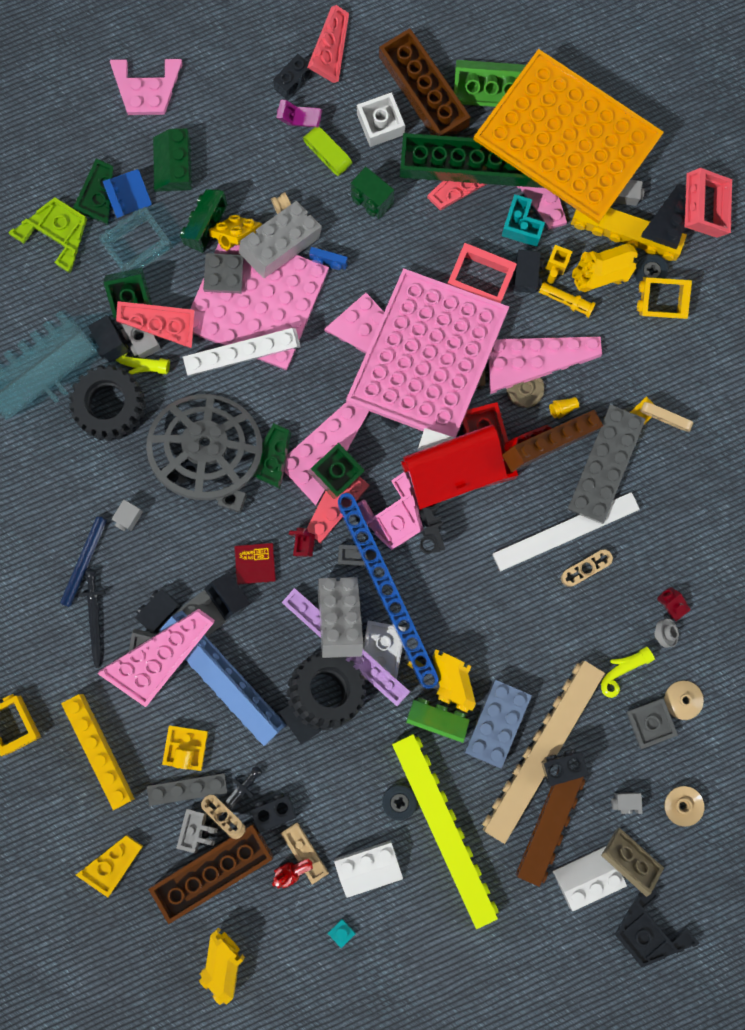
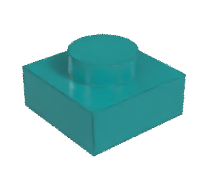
(341, 933)

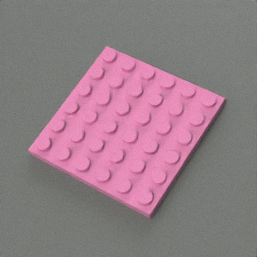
(263, 308)

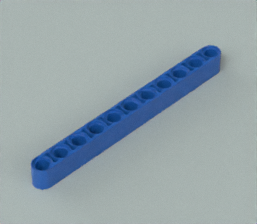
(387, 580)

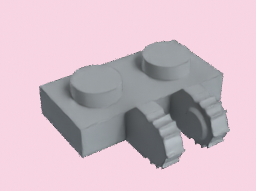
(192, 831)

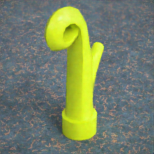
(145, 365)
(625, 665)

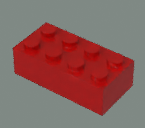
(485, 416)

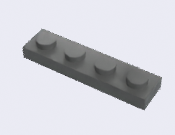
(187, 789)

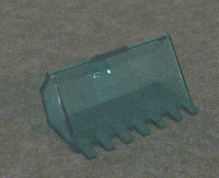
(42, 365)

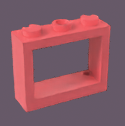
(695, 202)
(486, 259)

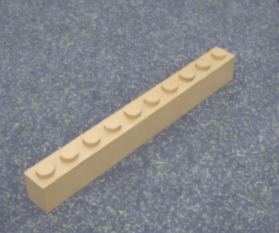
(546, 743)

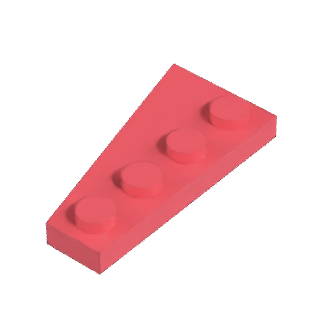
(329, 49)
(450, 192)
(161, 321)
(328, 514)

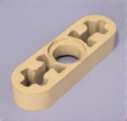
(666, 417)
(596, 556)
(221, 808)

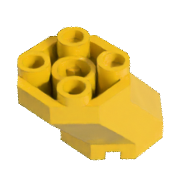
(604, 267)
(453, 681)
(221, 967)

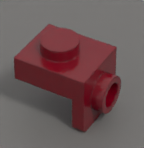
(303, 542)
(674, 603)

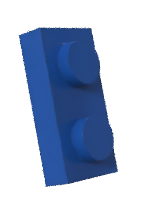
(334, 260)

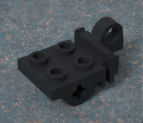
(432, 528)

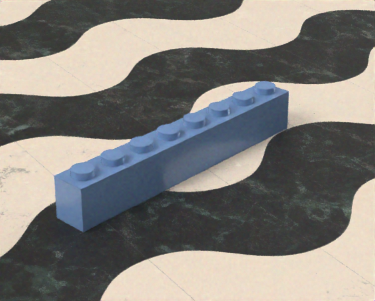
(232, 688)

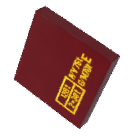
(255, 563)

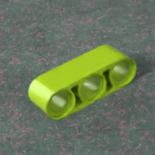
(327, 151)

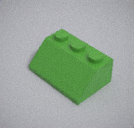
(438, 720)

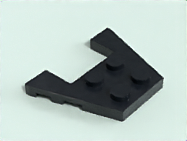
(645, 938)

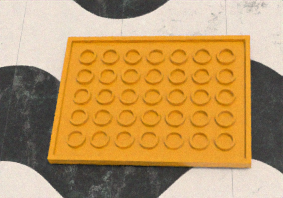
(568, 136)

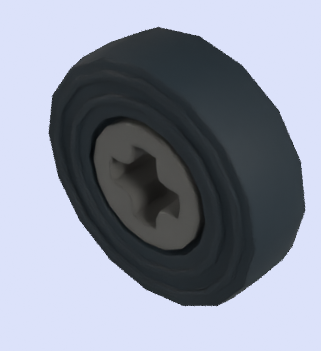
(647, 262)
(394, 793)

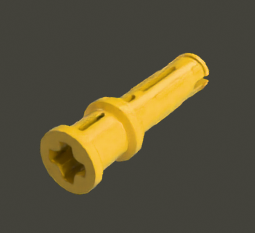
(576, 303)

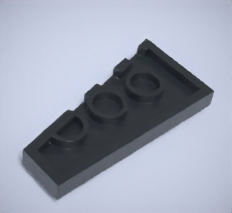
(669, 221)

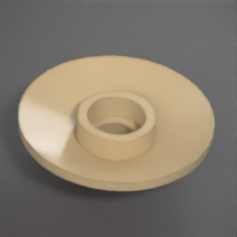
(674, 702)
(693, 810)

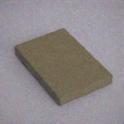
(632, 862)

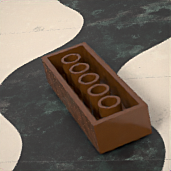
(423, 85)
(210, 874)

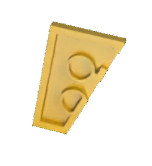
(111, 866)

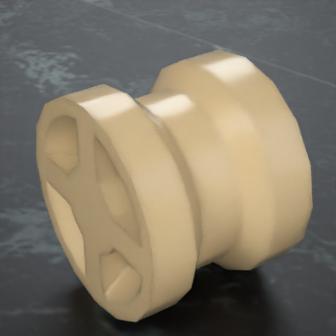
(280, 203)

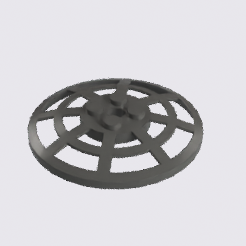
(204, 454)

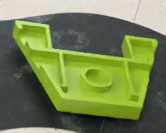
(58, 223)

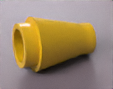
(562, 407)

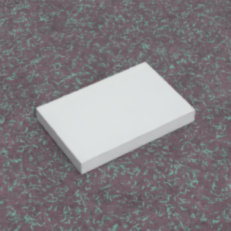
(383, 646)

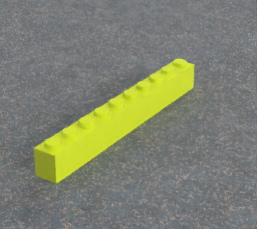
(445, 832)

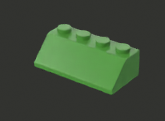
(484, 81)

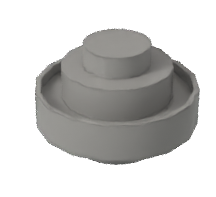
(666, 633)

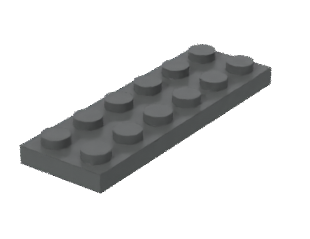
(606, 464)

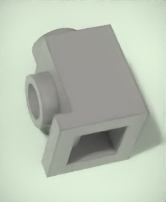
(627, 802)

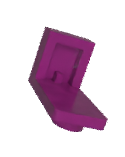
(298, 116)

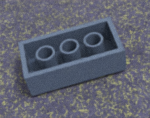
(497, 723)

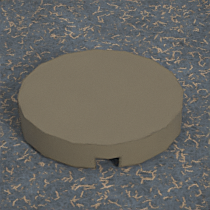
(526, 393)

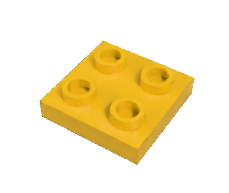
(233, 230)
(185, 748)

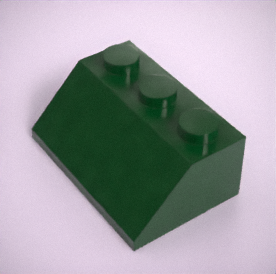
(172, 160)
(206, 215)

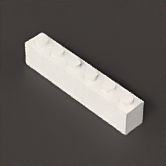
(241, 351)

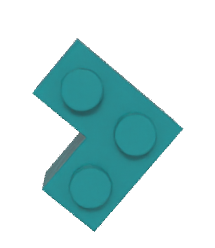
(521, 227)

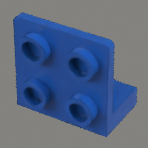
(127, 193)

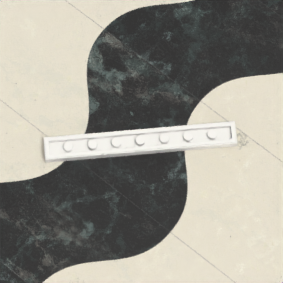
(561, 534)

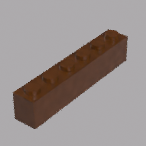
(552, 440)
(548, 831)

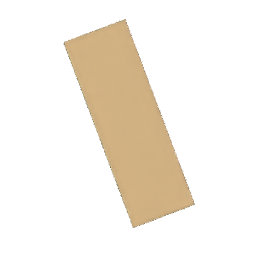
(302, 850)

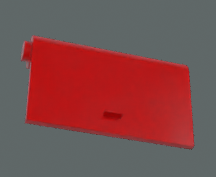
(455, 466)

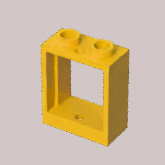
(683, 300)
(33, 733)

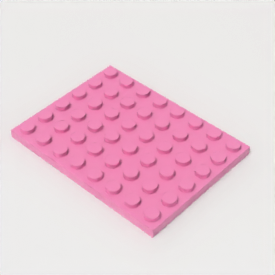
(427, 354)

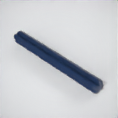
(83, 561)

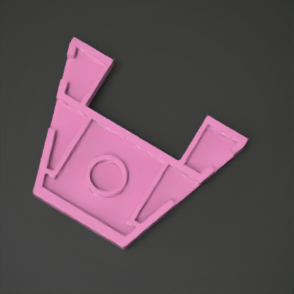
(146, 95)
(398, 521)

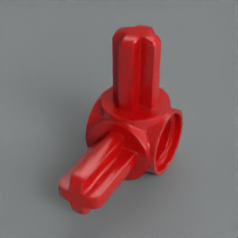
(289, 873)

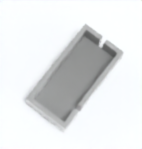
(279, 239)
(340, 617)

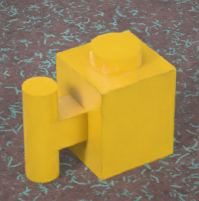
(557, 262)

